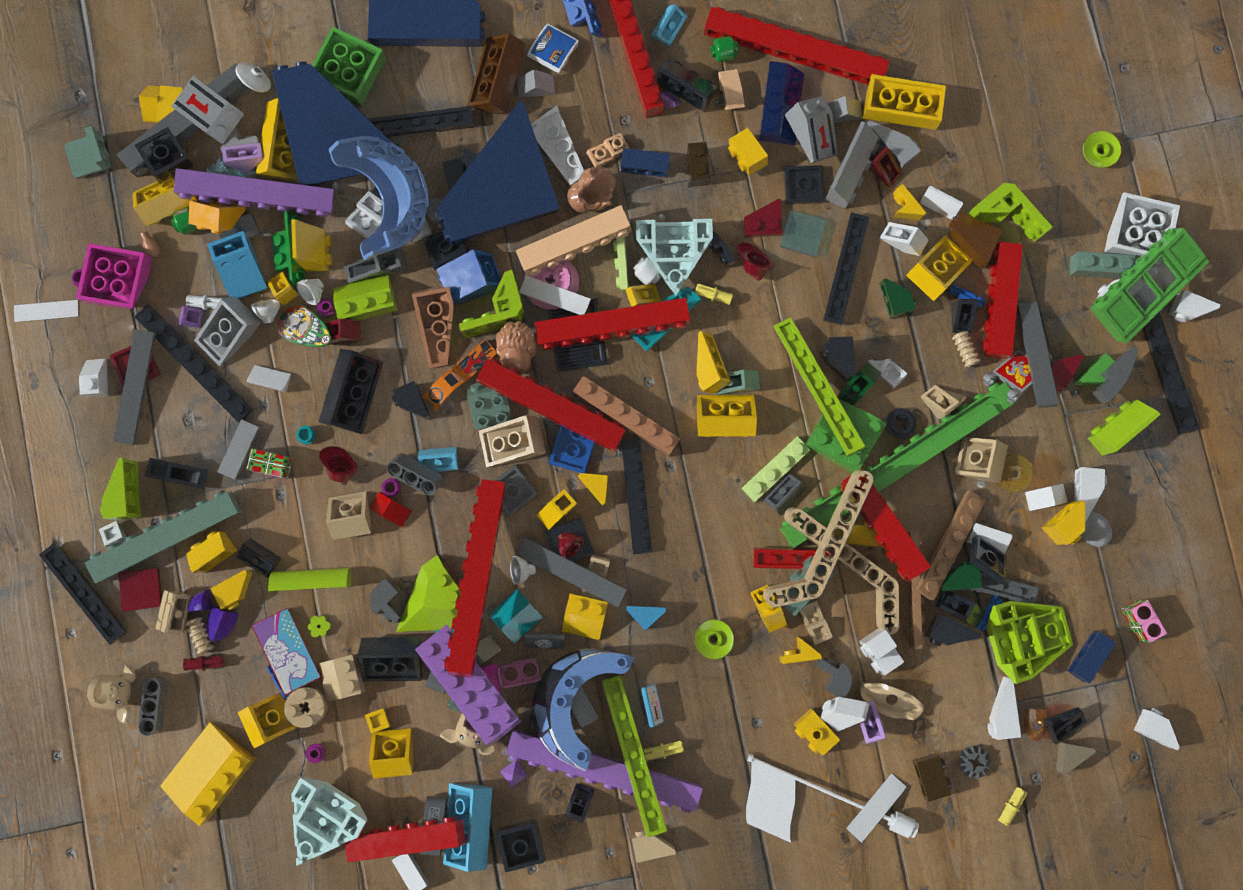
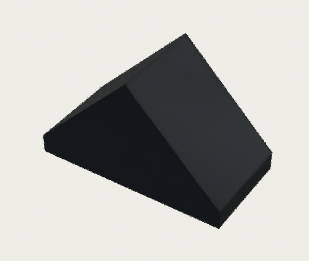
(963, 315)
(579, 803)

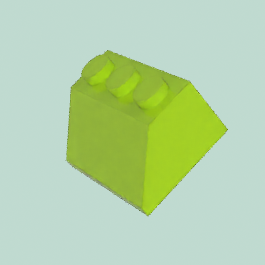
(365, 298)
(1122, 426)

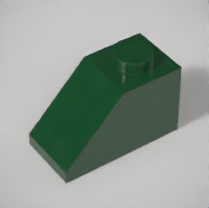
(897, 299)
(860, 383)
(962, 577)

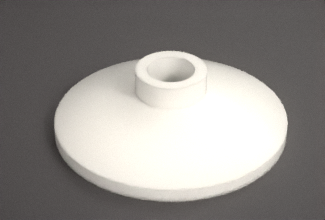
(253, 77)

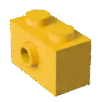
(748, 152)
(816, 732)

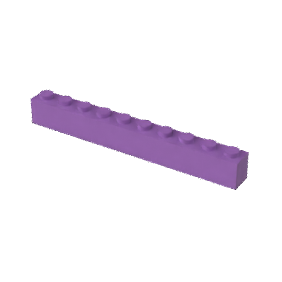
(606, 771)

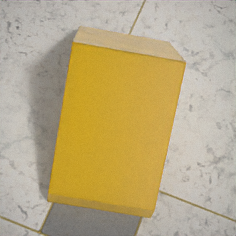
(149, 103)
(282, 289)
(596, 485)

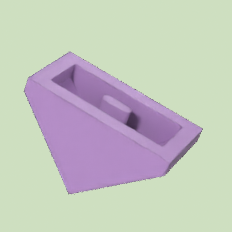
(242, 157)
(873, 727)

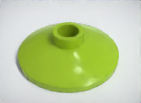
(1107, 144)
(721, 646)

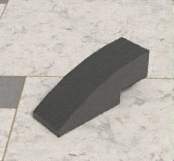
(377, 266)
(1116, 376)

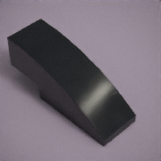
(176, 473)

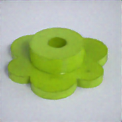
(315, 630)

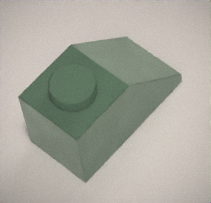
(741, 382)

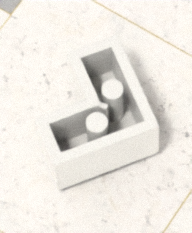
(881, 650)

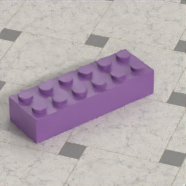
(474, 696)

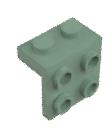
(87, 154)
(487, 406)

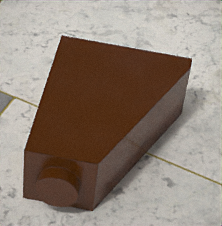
(974, 237)

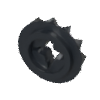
(901, 414)

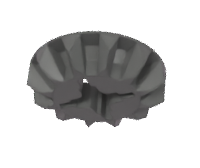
(967, 767)

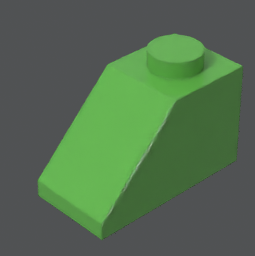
(1092, 375)

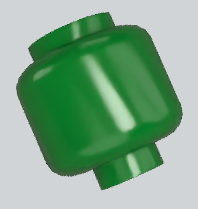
(724, 49)
(181, 222)

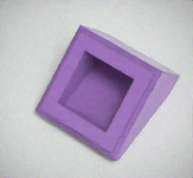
(190, 317)

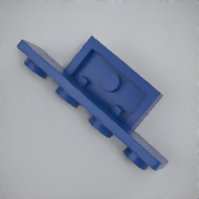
(583, 10)

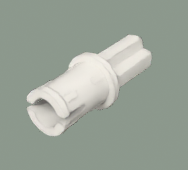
(202, 301)

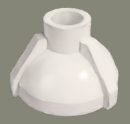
(310, 290)
(266, 309)
(521, 569)

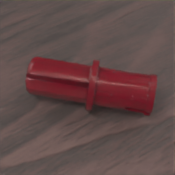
(203, 663)

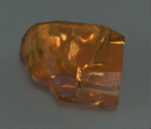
(1034, 724)

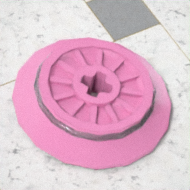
(565, 277)

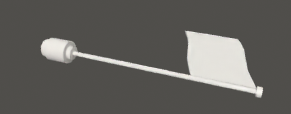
(773, 801)

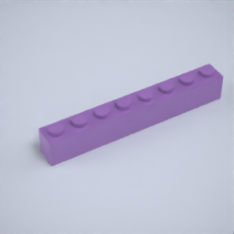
(253, 192)

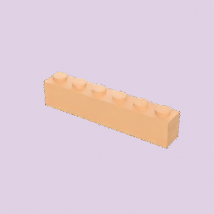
(574, 240)

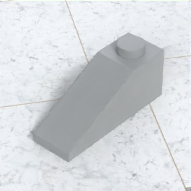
(900, 145)

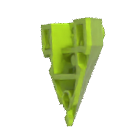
(431, 600)

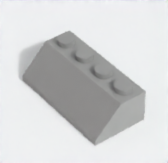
(852, 166)

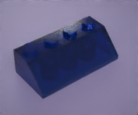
(781, 93)

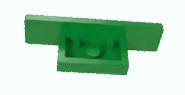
(283, 250)

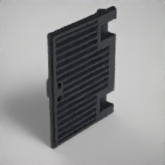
(579, 354)

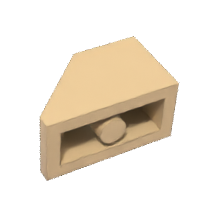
(650, 847)

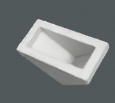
(1046, 497)

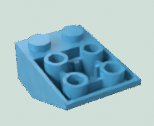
(237, 265)

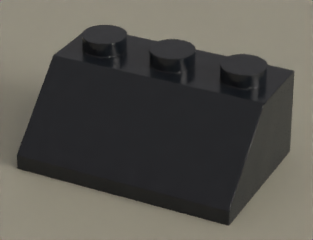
(686, 84)
(390, 659)

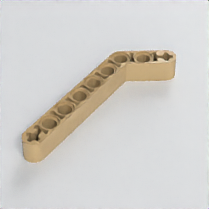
(827, 541)
(862, 570)

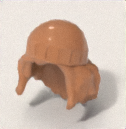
(592, 190)
(516, 346)

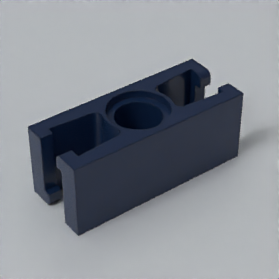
(645, 162)
(1091, 657)

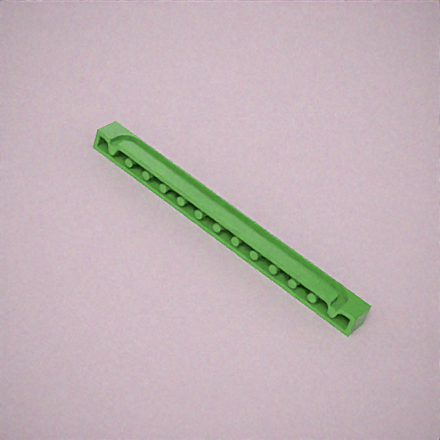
(913, 455)

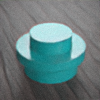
(306, 435)

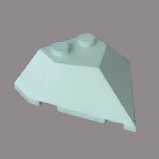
(674, 247)
(323, 818)

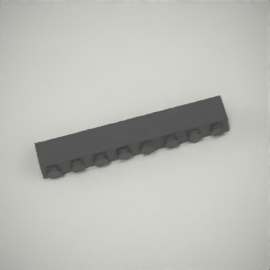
(226, 85)

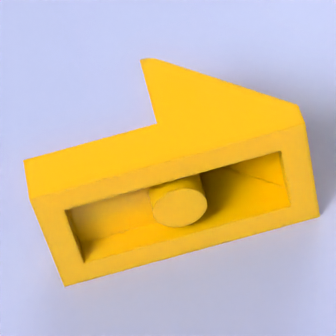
(911, 208)
(643, 294)
(805, 653)

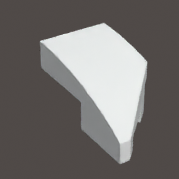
(891, 372)

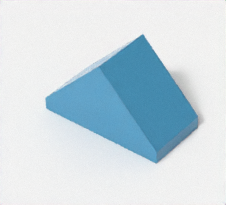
(645, 615)

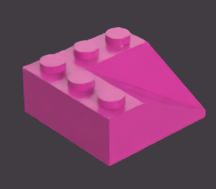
(113, 276)

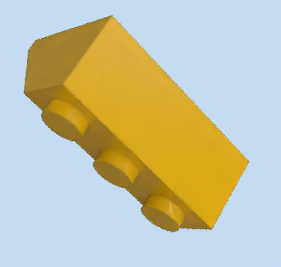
(158, 202)
(726, 415)

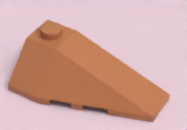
(435, 316)

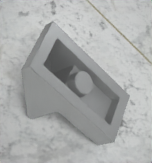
(235, 139)

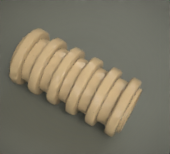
(966, 349)
(199, 635)

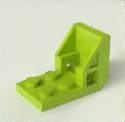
(1010, 200)
(505, 297)

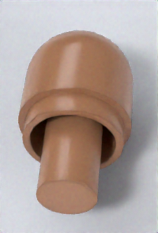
(150, 245)

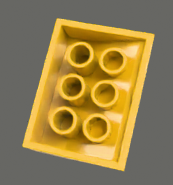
(207, 774)

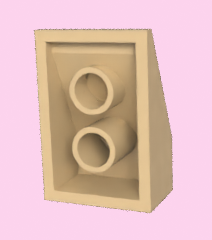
(512, 441)

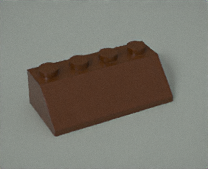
(496, 73)

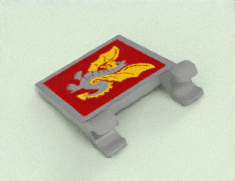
(1015, 373)

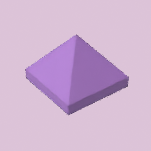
(670, 100)
(513, 773)

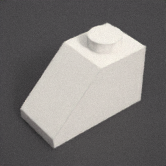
(905, 238)
(1190, 306)
(93, 379)
(844, 712)
(1156, 728)

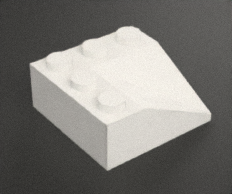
(1139, 224)

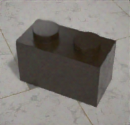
(698, 164)
(932, 777)

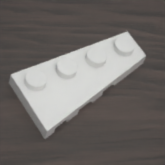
(557, 145)

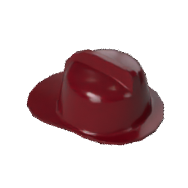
(755, 261)
(338, 464)

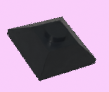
(949, 632)

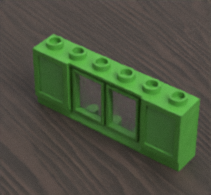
(1149, 284)

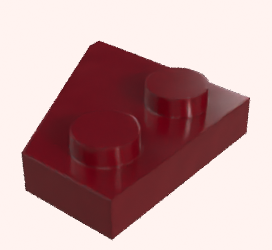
(764, 221)

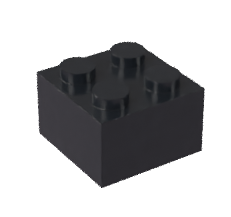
(520, 845)

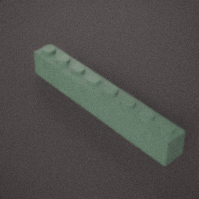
(163, 536)

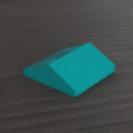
(515, 616)

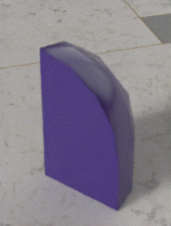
(200, 601)
(220, 623)

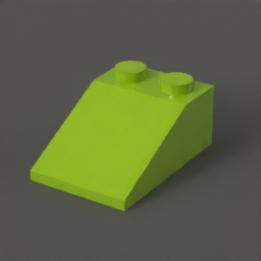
(122, 493)

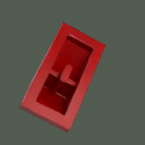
(390, 509)

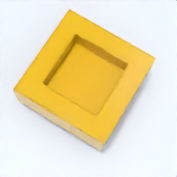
(377, 720)

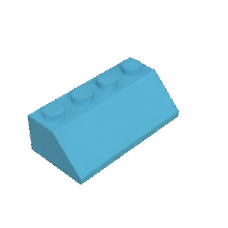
(473, 806)

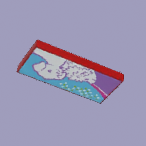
(286, 651)

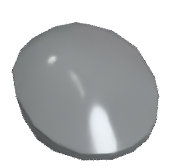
(1097, 530)

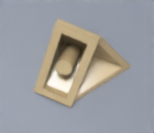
(942, 401)

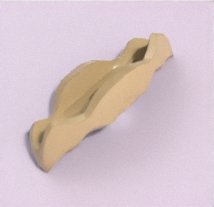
(905, 707)

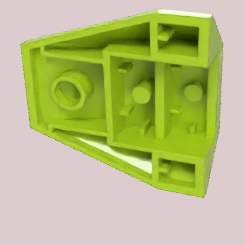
(1027, 637)

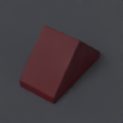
(885, 168)

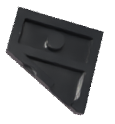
(1064, 724)

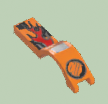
(459, 374)

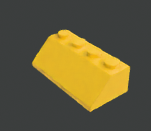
(904, 102)
(275, 147)

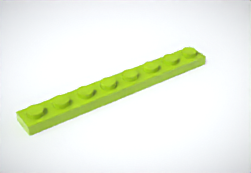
(819, 387)
(633, 757)

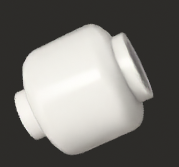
(646, 271)

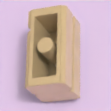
(173, 612)

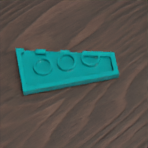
(649, 340)

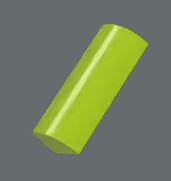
(310, 579)

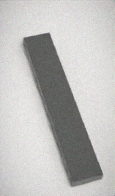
(1037, 355)
(134, 387)
(572, 572)
(1008, 590)

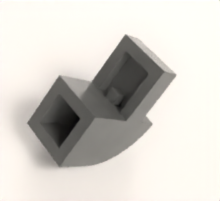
(381, 598)
(840, 678)

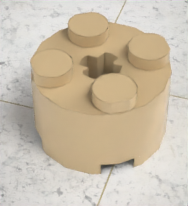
(294, 709)

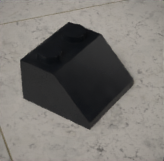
(163, 155)
(840, 356)

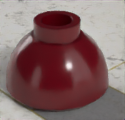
(569, 544)

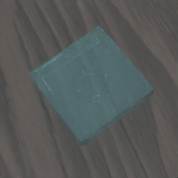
(803, 233)

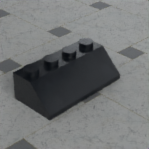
(350, 391)

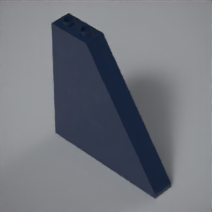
(426, 23)
(315, 119)
(501, 185)

